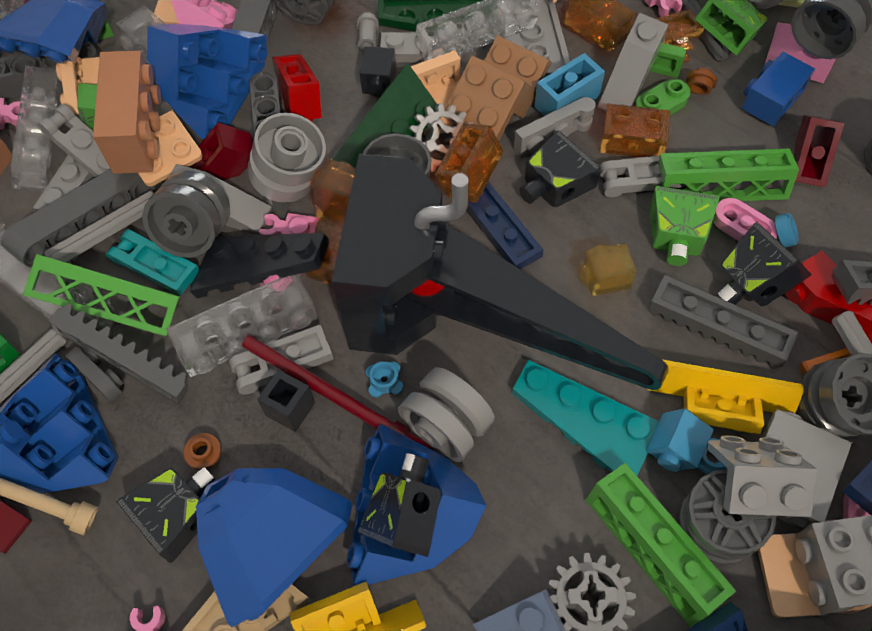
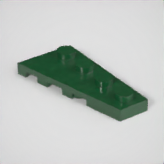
(409, 13)
(389, 115)

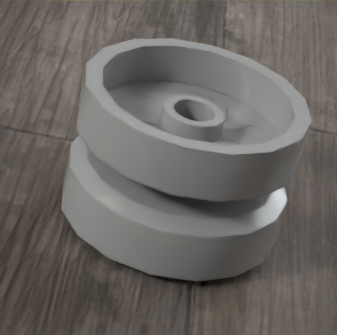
(446, 414)

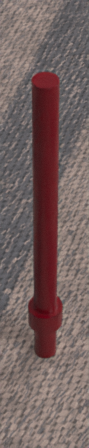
(326, 389)

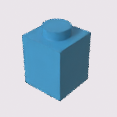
(679, 440)

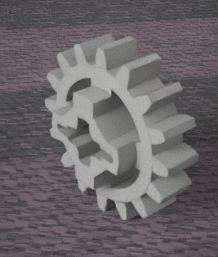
(434, 125)
(608, 596)

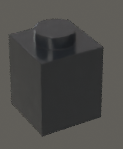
(377, 69)
(286, 400)

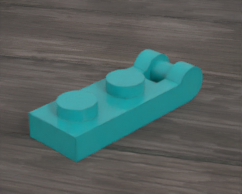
(153, 263)

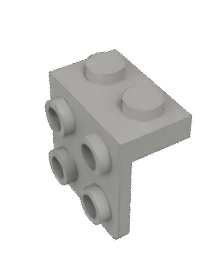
(765, 477)
(838, 563)

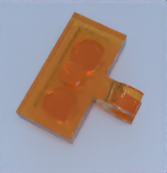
(682, 29)

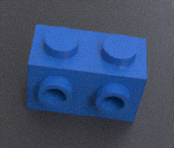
(777, 88)

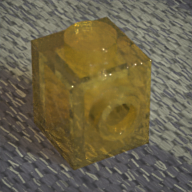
(608, 269)

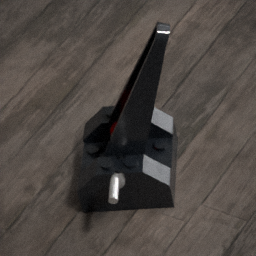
(407, 266)

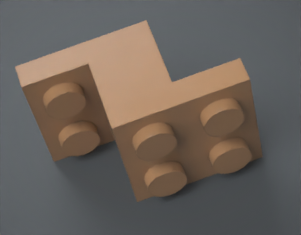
(499, 85)

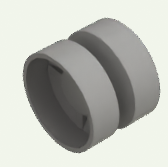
(285, 157)

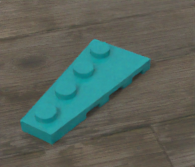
(587, 418)

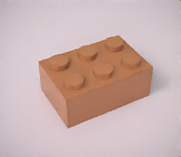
(126, 112)

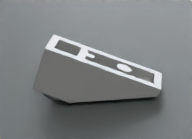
(634, 61)
(245, 210)

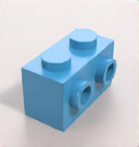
(569, 83)

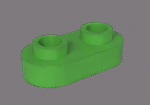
(669, 95)

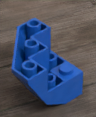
(53, 28)
(204, 70)
(54, 432)
(456, 518)
(262, 533)

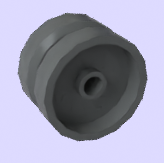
(186, 214)

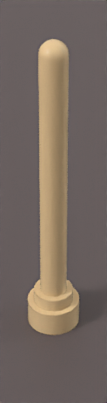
(76, 516)

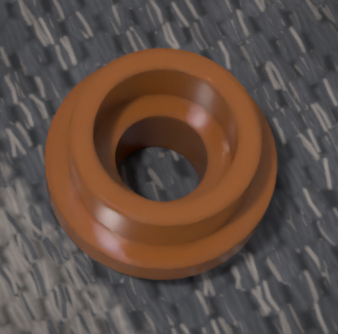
(701, 81)
(207, 459)

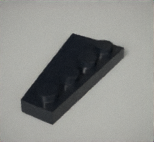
(256, 258)

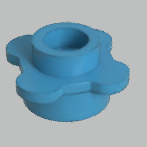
(380, 370)

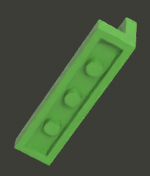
(729, 170)
(103, 282)
(659, 545)

